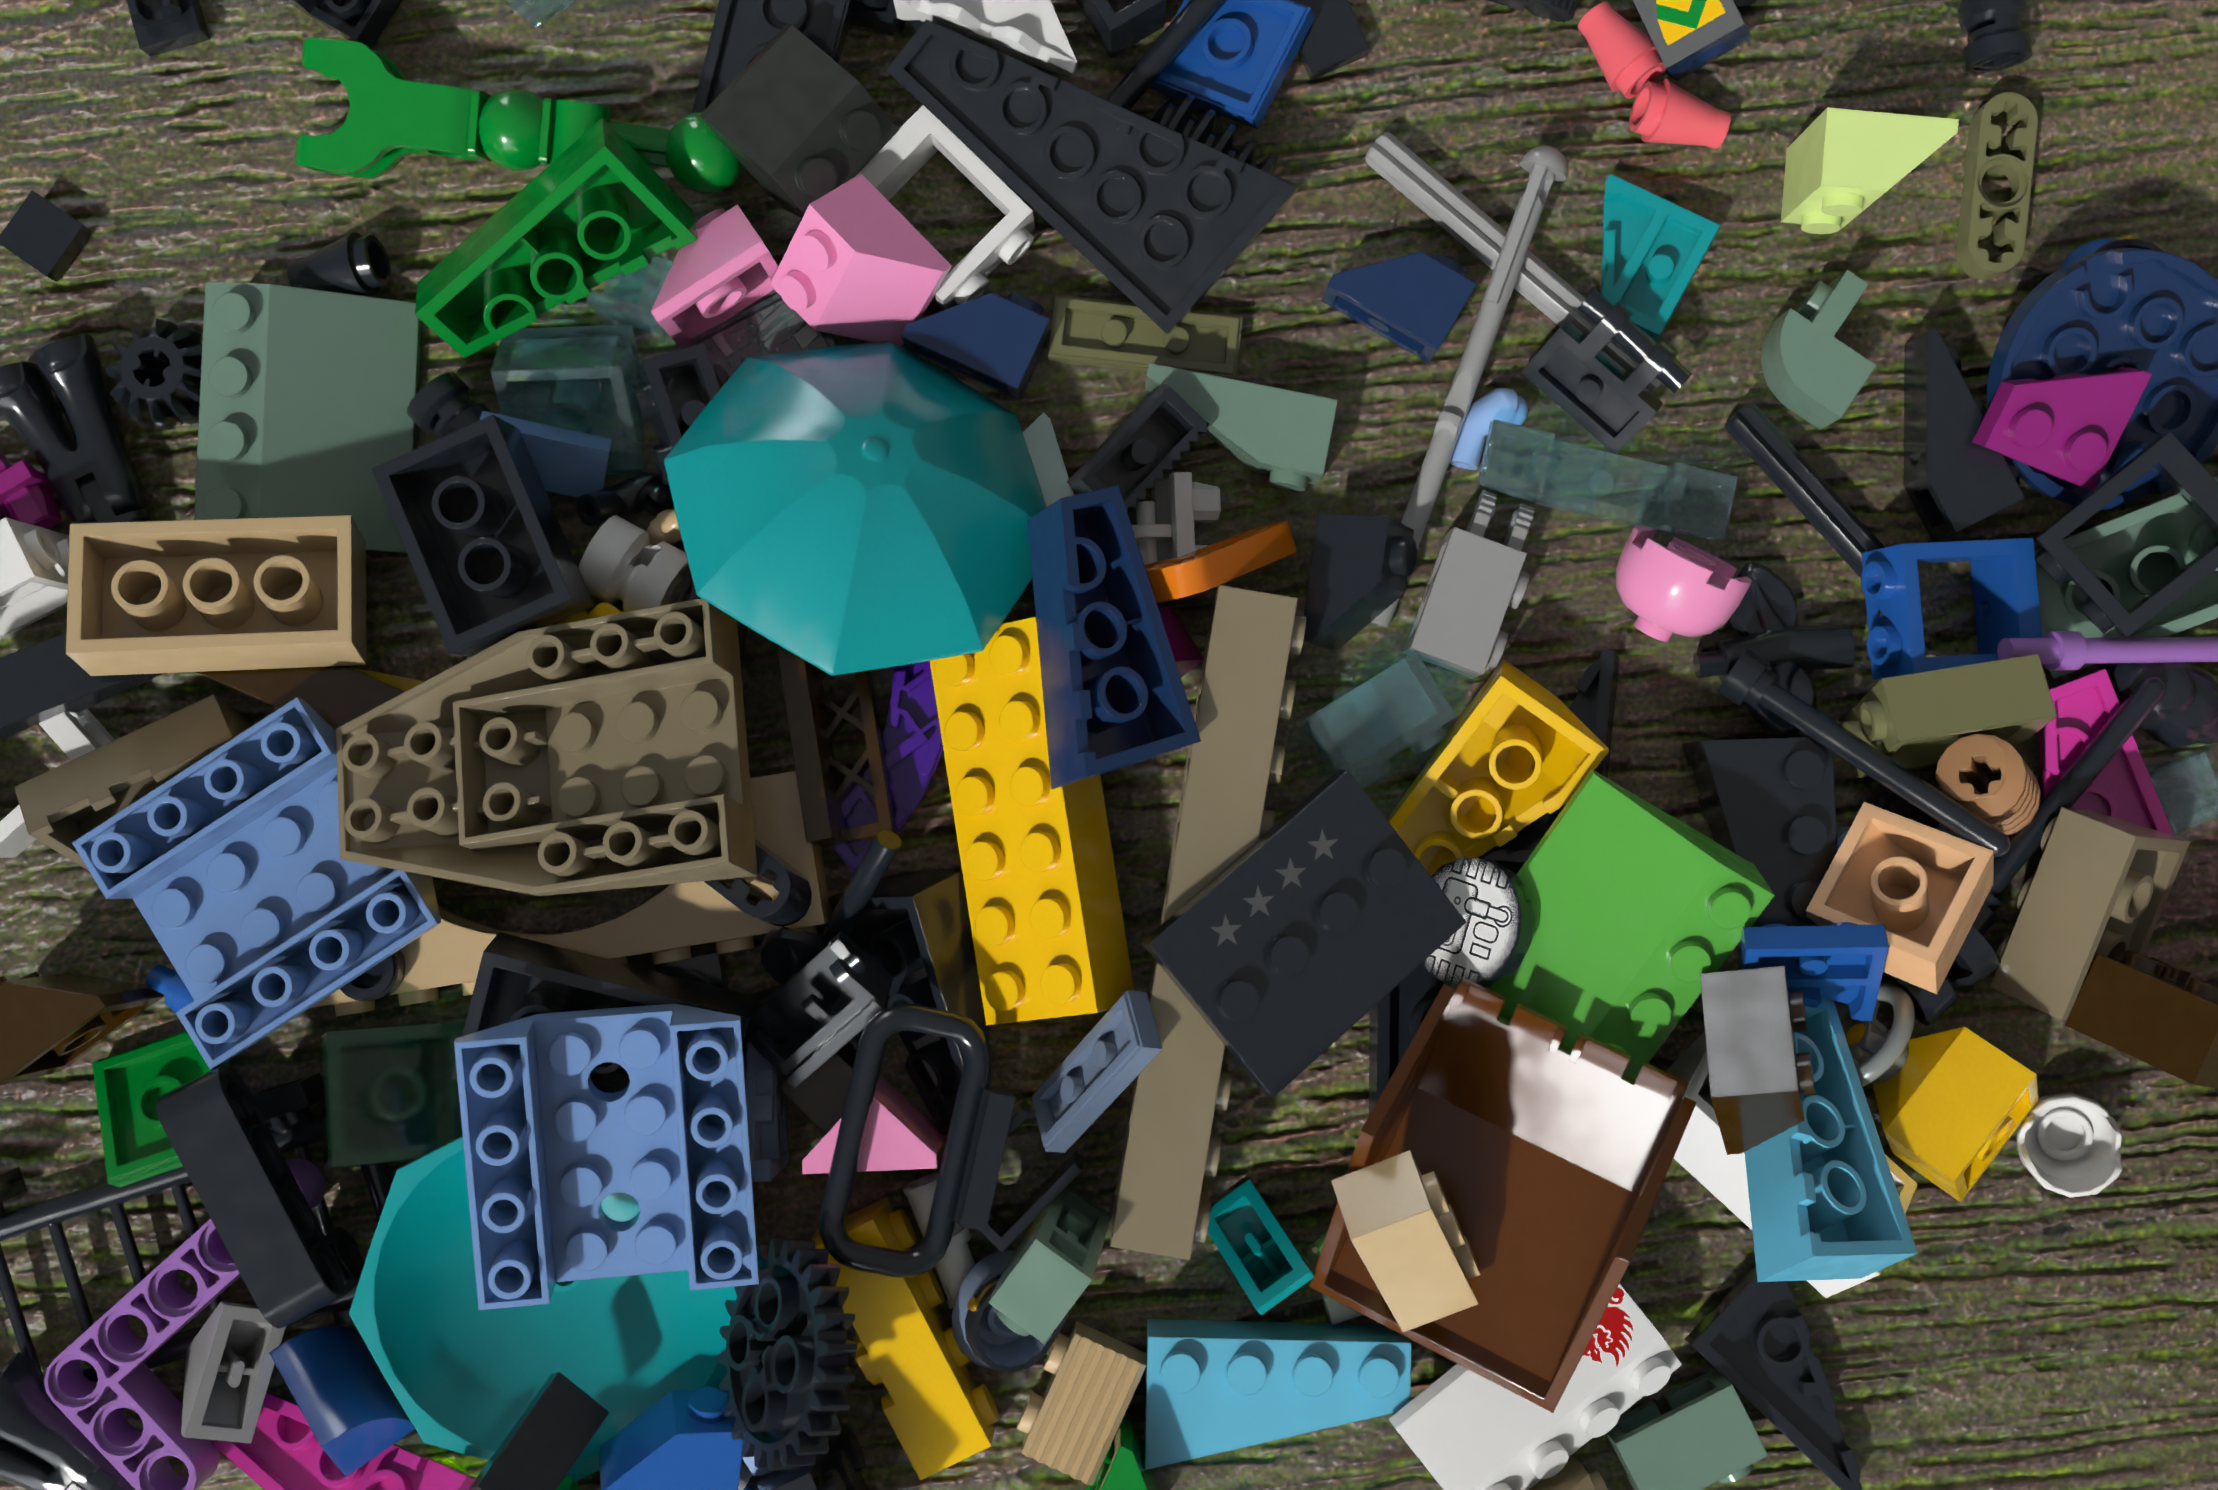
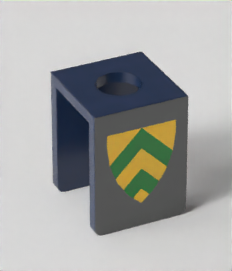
(1692, 31)

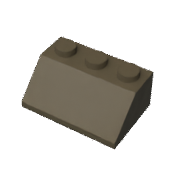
(2090, 895)

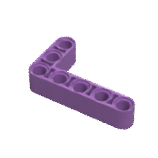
(121, 1354)

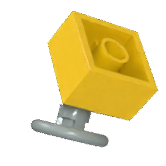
(1940, 1096)

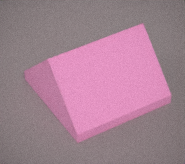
(894, 1138)

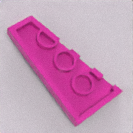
(289, 1457)

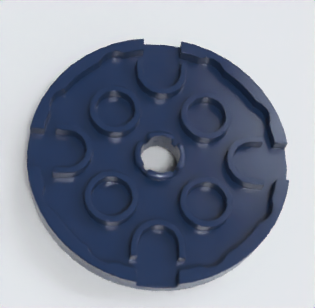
(2132, 311)

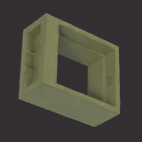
(1926, 712)

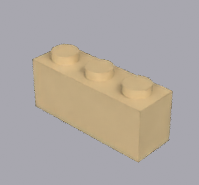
(1408, 1240)

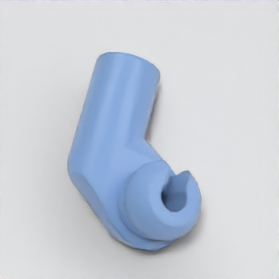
(1498, 404)

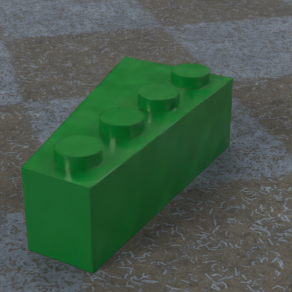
(555, 240)

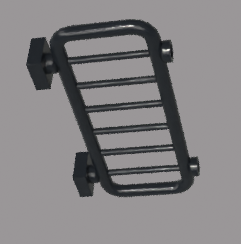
(292, 1130)

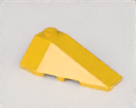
(1496, 771)

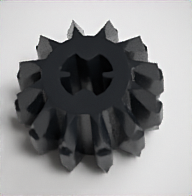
(159, 374)

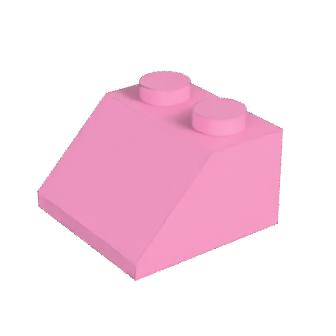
(859, 266)

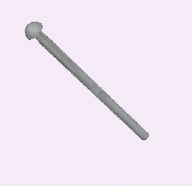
(1544, 166)

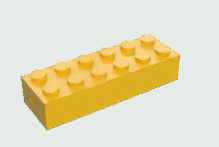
(1029, 853)

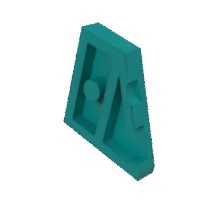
(1649, 252)

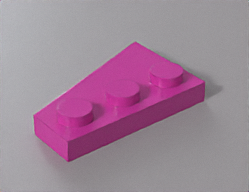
(2124, 784)

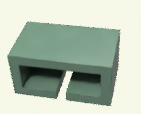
(1691, 1446)

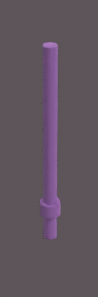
(2071, 650)

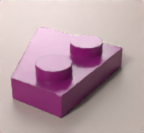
(2063, 422)

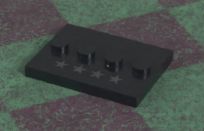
(1304, 932)

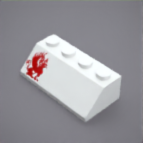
(1493, 1439)

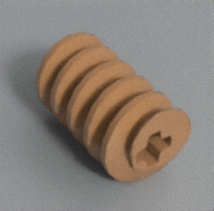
(1971, 766)

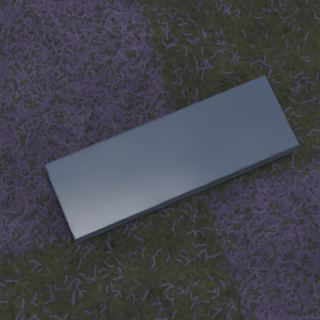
(1096, 1071)

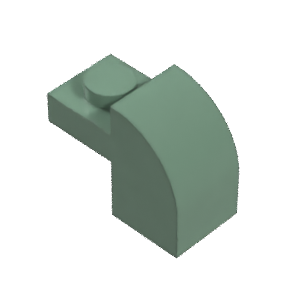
(1805, 361)

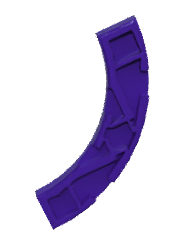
(911, 756)

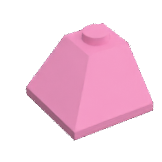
(714, 277)

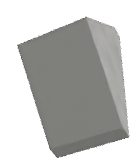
(228, 1374)

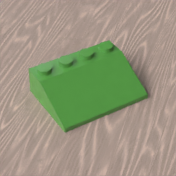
(1627, 919)

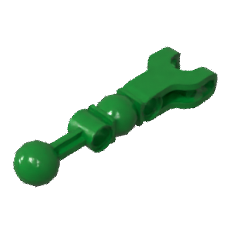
(510, 128)

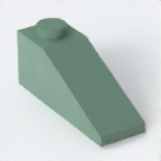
(1260, 425)
(1051, 1265)

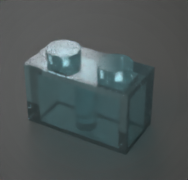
(1380, 720)

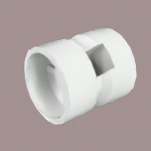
(629, 569)

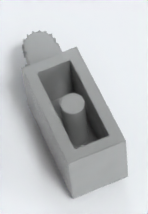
(1471, 592)

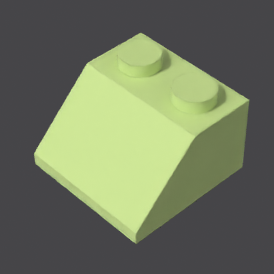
(1851, 161)

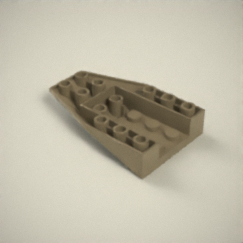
(562, 761)

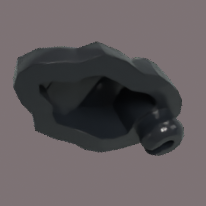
(2185, 712)

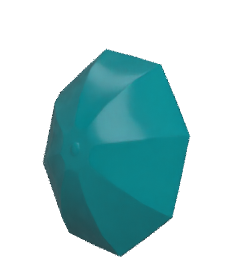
(856, 506)
(475, 1371)

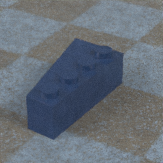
(1101, 643)

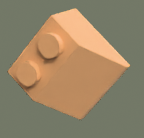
(1911, 881)

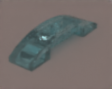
(1606, 484)

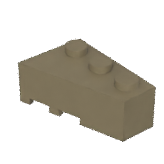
(103, 782)

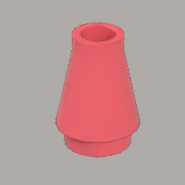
(1621, 50)
(1677, 117)

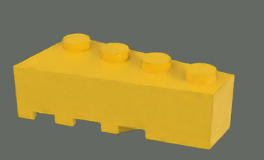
(912, 1351)

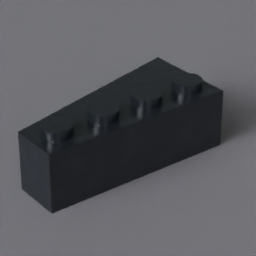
(1773, 809)

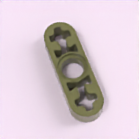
(2017, 165)

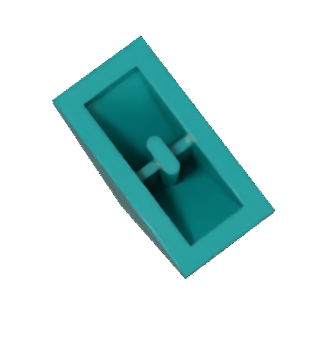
(1257, 1247)

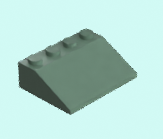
(304, 404)

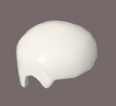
(2070, 1145)

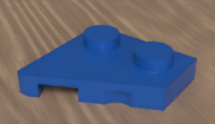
(1822, 961)

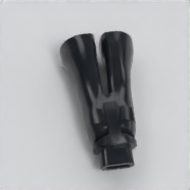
(88, 472)
(40, 1443)

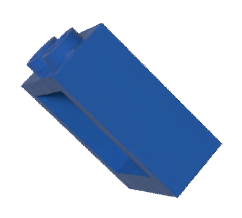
(2002, 593)

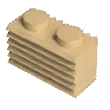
(1082, 1402)

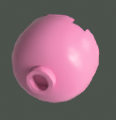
(1676, 586)

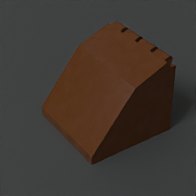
(1544, 1168)

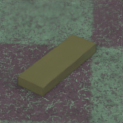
(1127, 339)

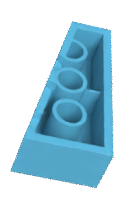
(1824, 1186)
(1264, 1381)

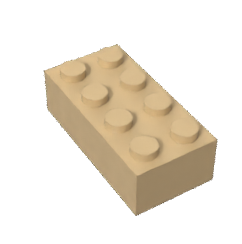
(216, 595)

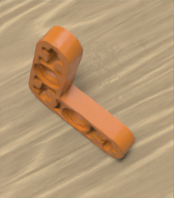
(1220, 561)

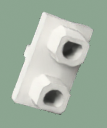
(1168, 520)

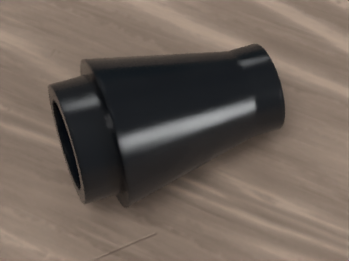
(346, 266)

